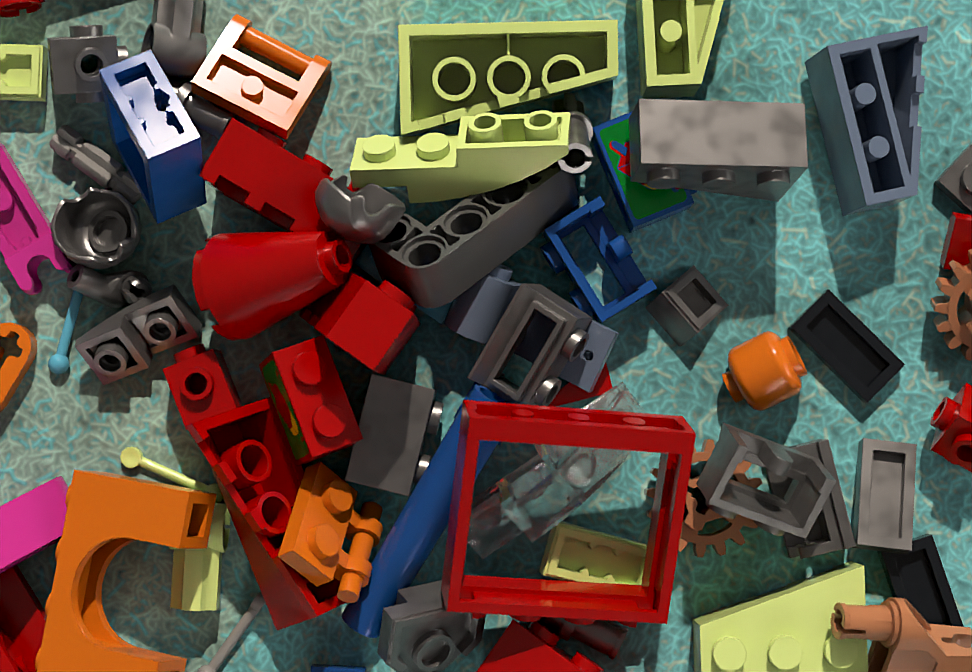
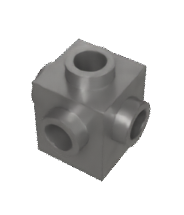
(66, 58)

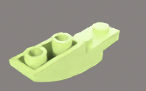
(479, 159)

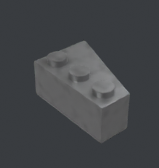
(718, 146)

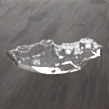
(546, 486)

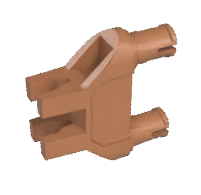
(903, 638)

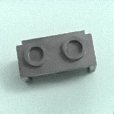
(563, 345)
(771, 513)

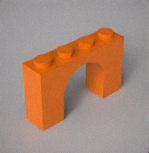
(100, 520)

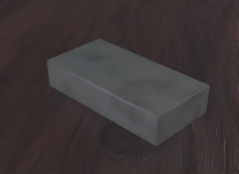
(884, 496)

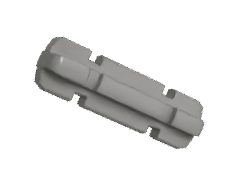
(94, 163)

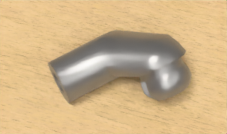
(110, 289)

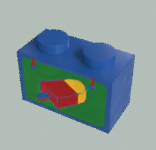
(636, 200)

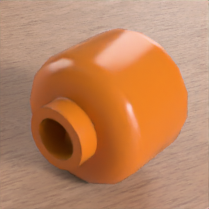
(764, 371)

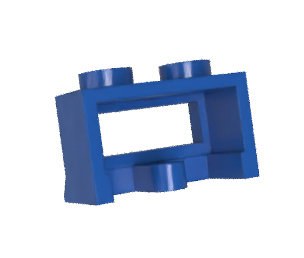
(614, 251)

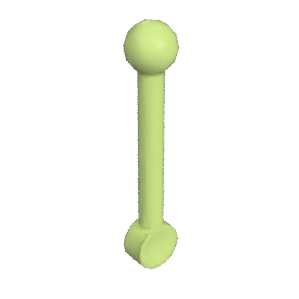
(133, 457)

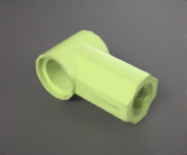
(198, 570)

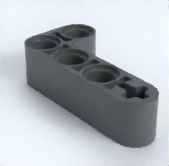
(473, 237)

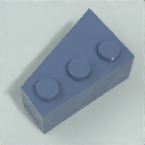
(869, 116)

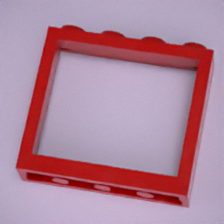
(573, 427)

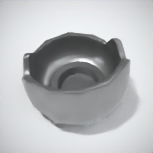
(358, 215)
(78, 222)

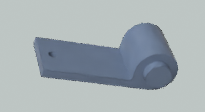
(483, 305)

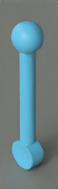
(59, 362)

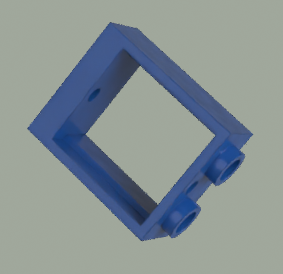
(155, 145)

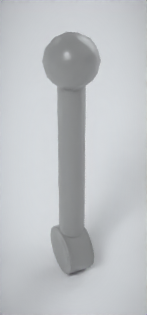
(235, 635)

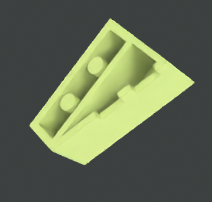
(674, 45)
(784, 628)

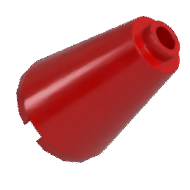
(265, 277)

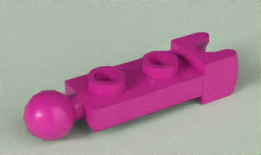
(25, 229)

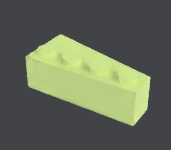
(497, 66)

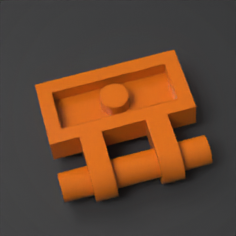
(317, 531)

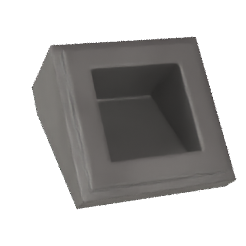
(686, 306)

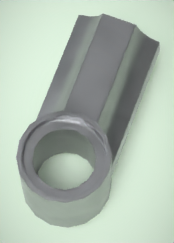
(176, 37)

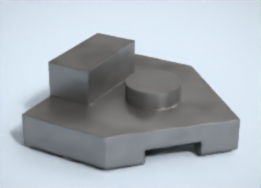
(422, 634)

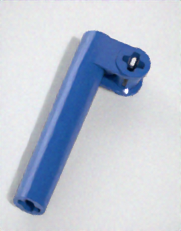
(416, 527)

